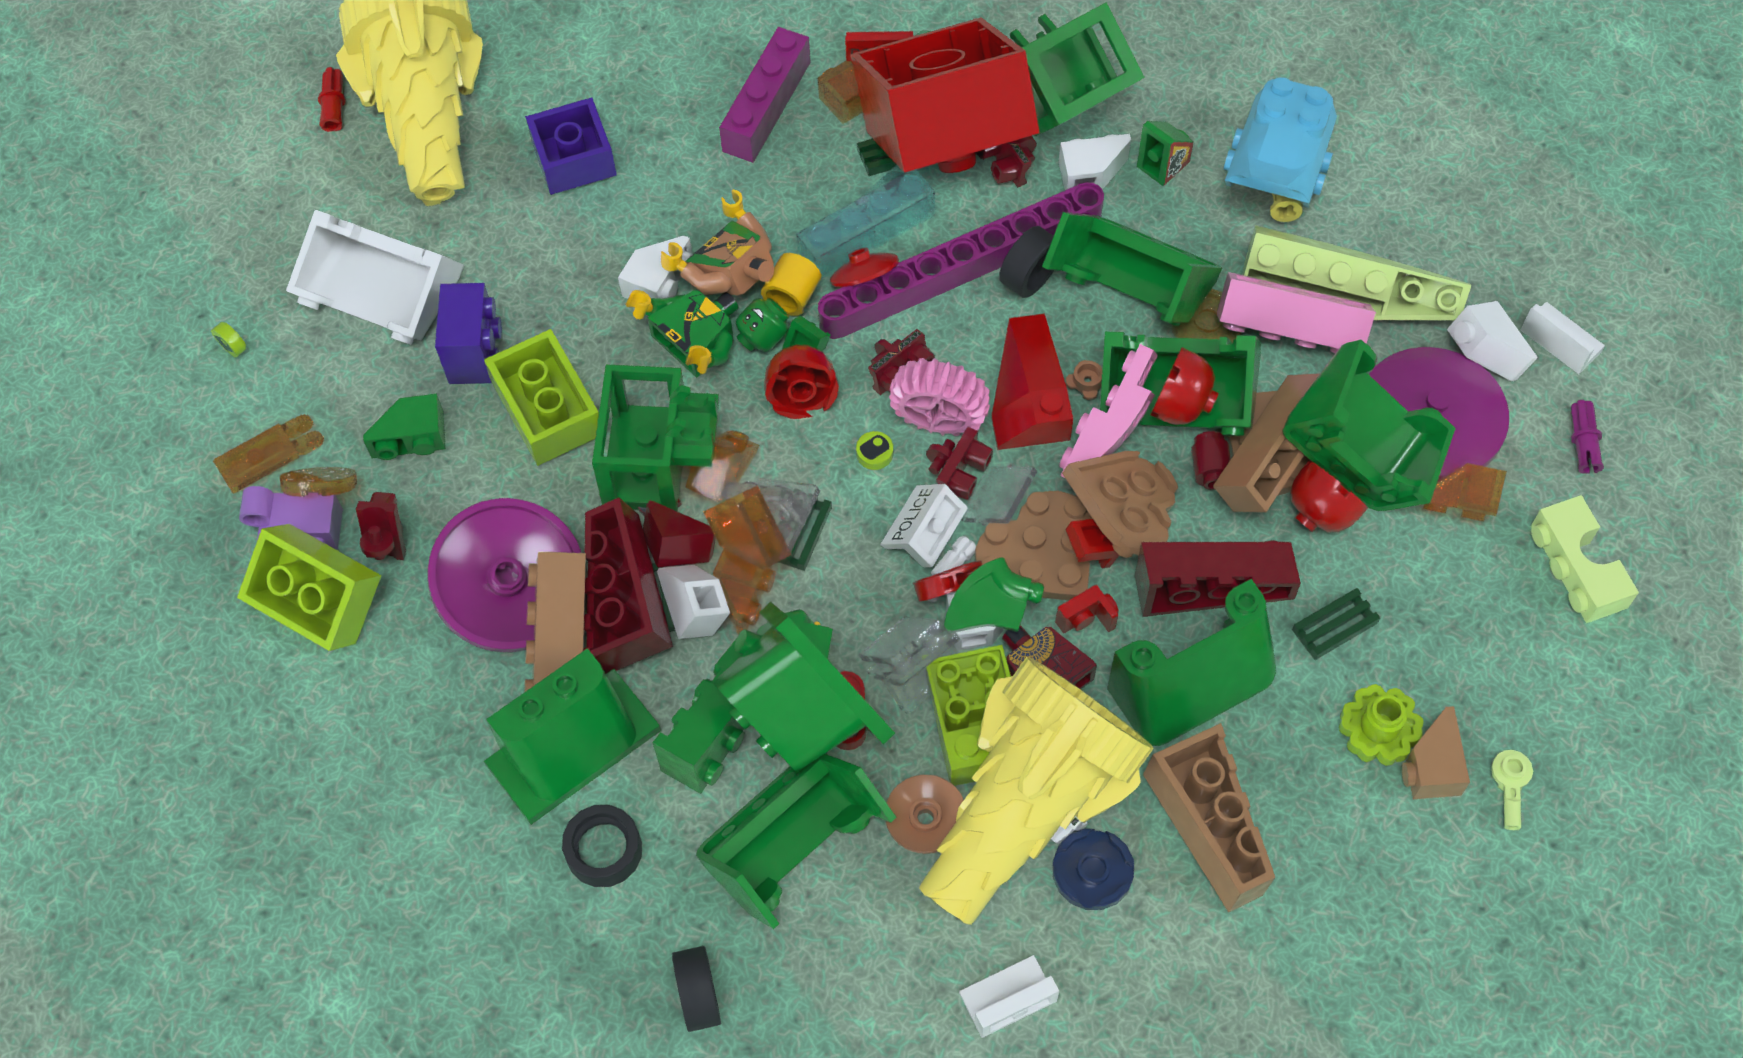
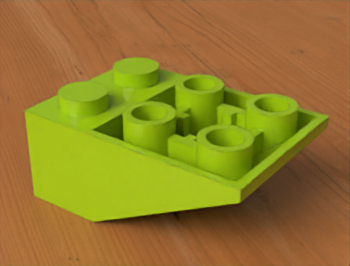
(959, 697)

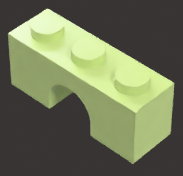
(1592, 587)

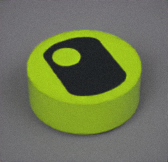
(229, 339)
(874, 450)

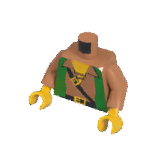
(730, 259)

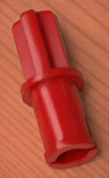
(331, 100)

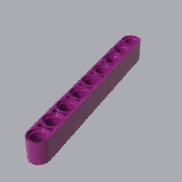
(945, 263)

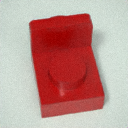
(1091, 543)
(1081, 611)

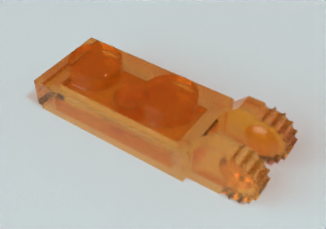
(267, 452)

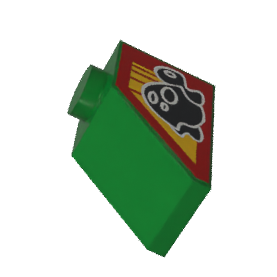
(1163, 151)

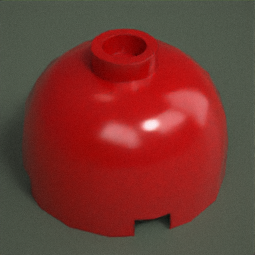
(800, 376)
(1186, 390)
(1324, 501)

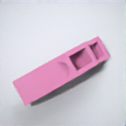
(1105, 432)

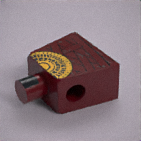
(1053, 652)

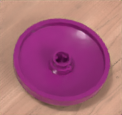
(1459, 391)
(482, 570)

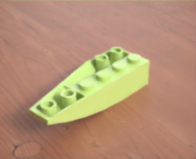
(1388, 286)

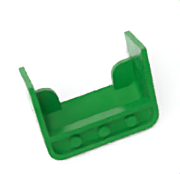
(1131, 263)
(785, 826)

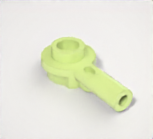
(1512, 772)

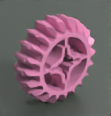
(939, 397)

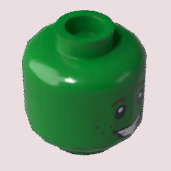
(762, 325)

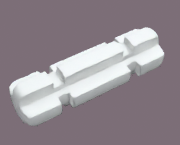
(962, 551)

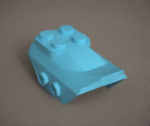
(1284, 141)

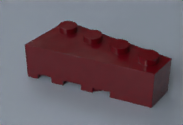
(1201, 574)
(623, 599)

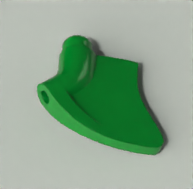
(992, 598)

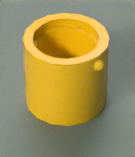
(792, 283)

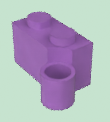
(312, 514)

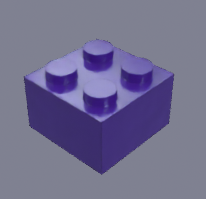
(571, 145)
(466, 332)

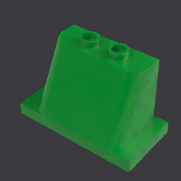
(795, 695)
(565, 734)

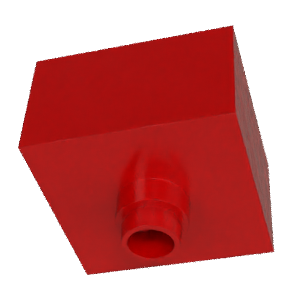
(946, 95)

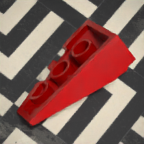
(1031, 390)

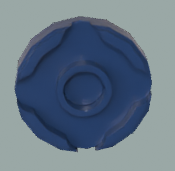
(1086, 881)

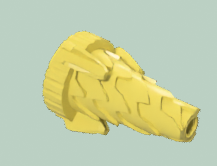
(413, 65)
(1047, 762)

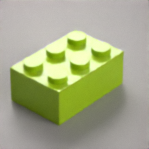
(543, 396)
(308, 586)

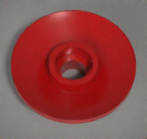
(863, 267)

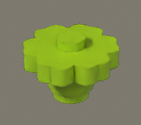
(1381, 724)

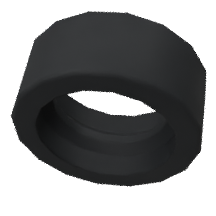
(1023, 264)
(593, 817)
(696, 988)

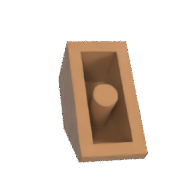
(1437, 761)

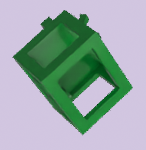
(1072, 69)
(649, 441)

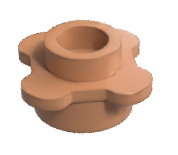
(1084, 370)

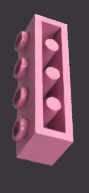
(1292, 313)

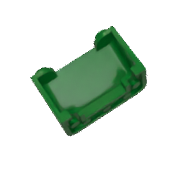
(1233, 365)
(1367, 435)
(1182, 692)

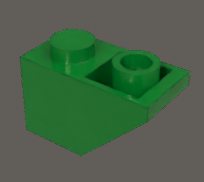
(408, 428)

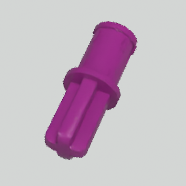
(1586, 436)

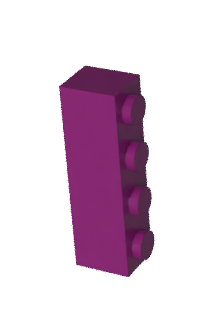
(765, 94)

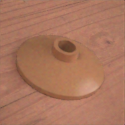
(918, 796)

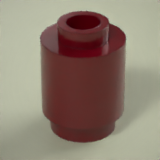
(1209, 457)

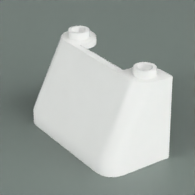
(370, 276)

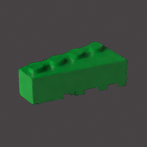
(701, 734)

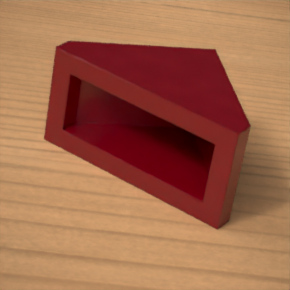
(676, 537)

